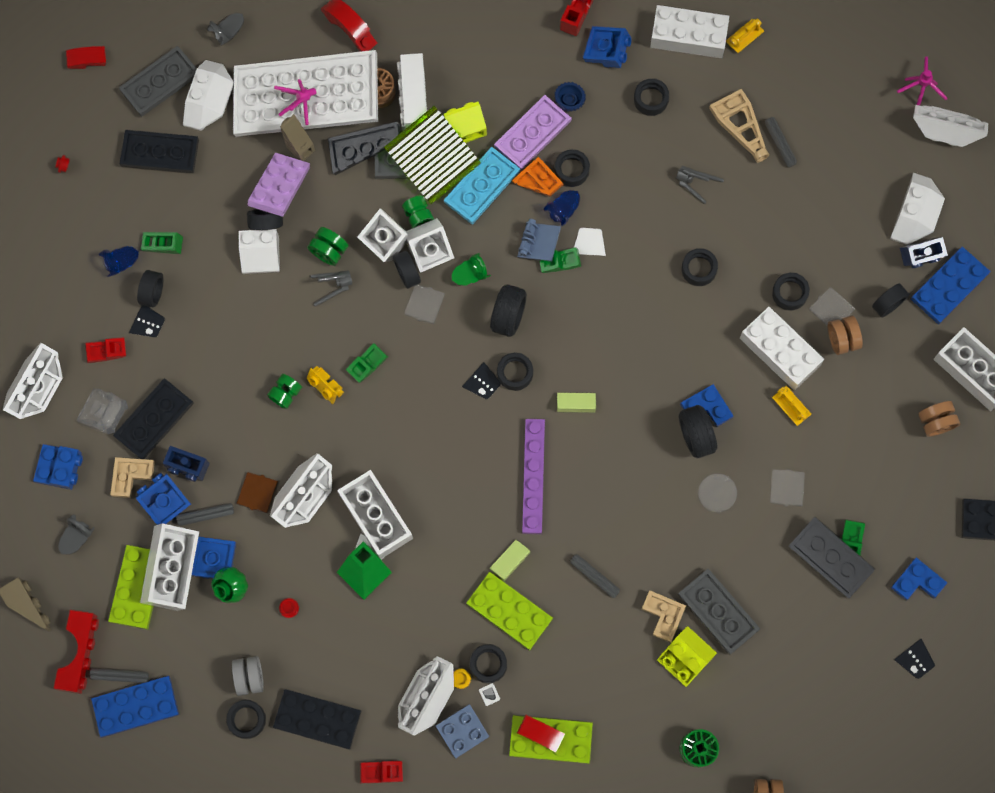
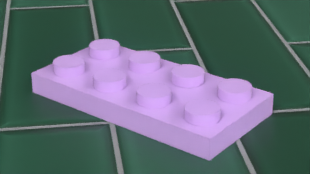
(532, 132)
(278, 184)

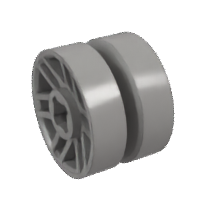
(247, 675)

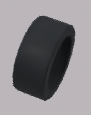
(651, 84)
(572, 154)
(263, 220)
(699, 253)
(406, 269)
(791, 277)
(150, 288)
(890, 300)
(515, 385)
(486, 678)
(231, 718)

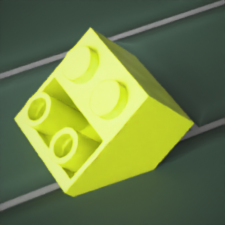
(467, 121)
(686, 656)

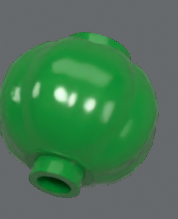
(229, 585)

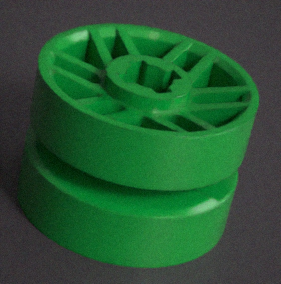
(327, 246)
(690, 753)

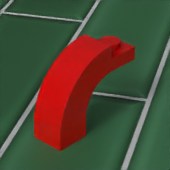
(350, 22)

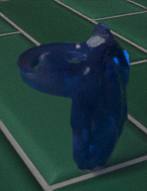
(563, 207)
(119, 259)

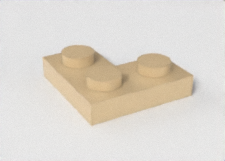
(125, 471)
(669, 613)

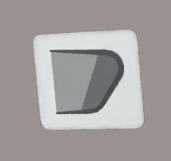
(489, 694)

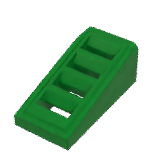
(174, 242)

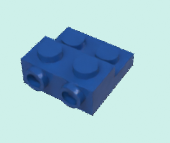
(607, 46)
(58, 466)
(162, 499)

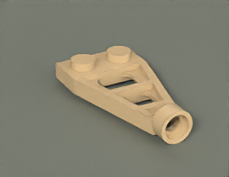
(732, 105)

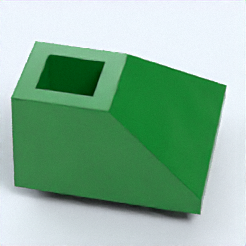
(363, 571)

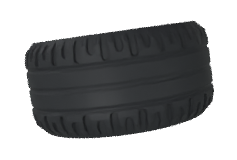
(508, 310)
(697, 431)

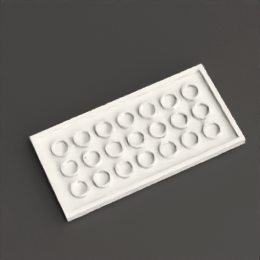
(343, 84)

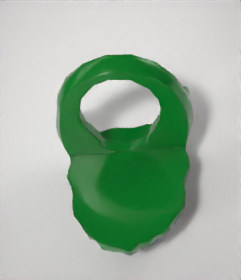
(470, 271)

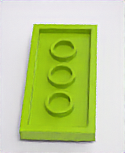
(126, 604)
(509, 611)
(573, 748)

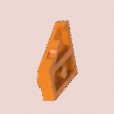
(538, 178)

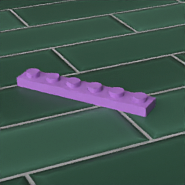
(533, 476)

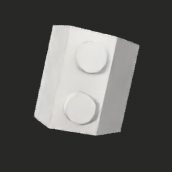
(383, 236)
(429, 245)
(259, 251)

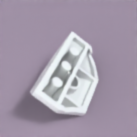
(207, 95)
(949, 126)
(918, 211)
(34, 383)
(303, 492)
(426, 696)

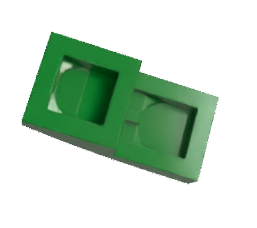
(562, 261)
(367, 363)
(853, 534)

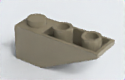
(296, 138)
(18, 598)

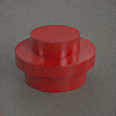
(62, 164)
(289, 608)

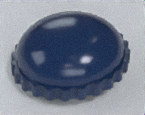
(570, 96)

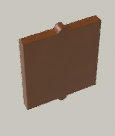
(257, 492)

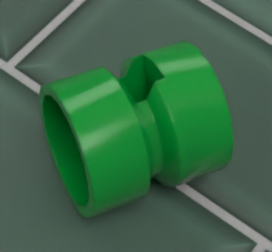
(417, 212)
(281, 397)

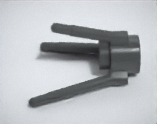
(687, 175)
(342, 279)

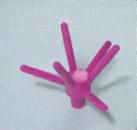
(925, 79)
(302, 96)

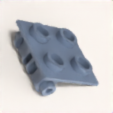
(538, 241)
(462, 731)

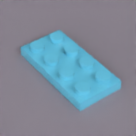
(482, 186)

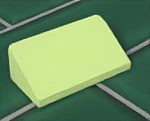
(576, 402)
(510, 560)

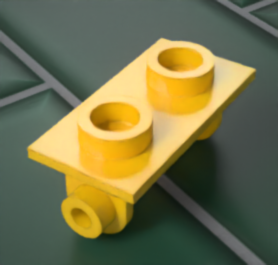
(745, 35)
(318, 378)
(791, 405)

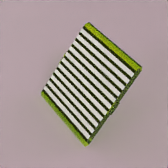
(432, 154)

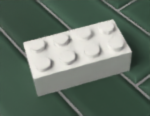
(689, 31)
(411, 88)
(781, 348)
(970, 365)
(375, 514)
(169, 567)

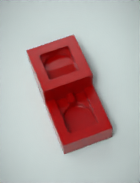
(85, 56)
(106, 350)
(540, 733)
(381, 772)

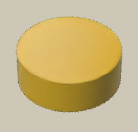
(461, 678)

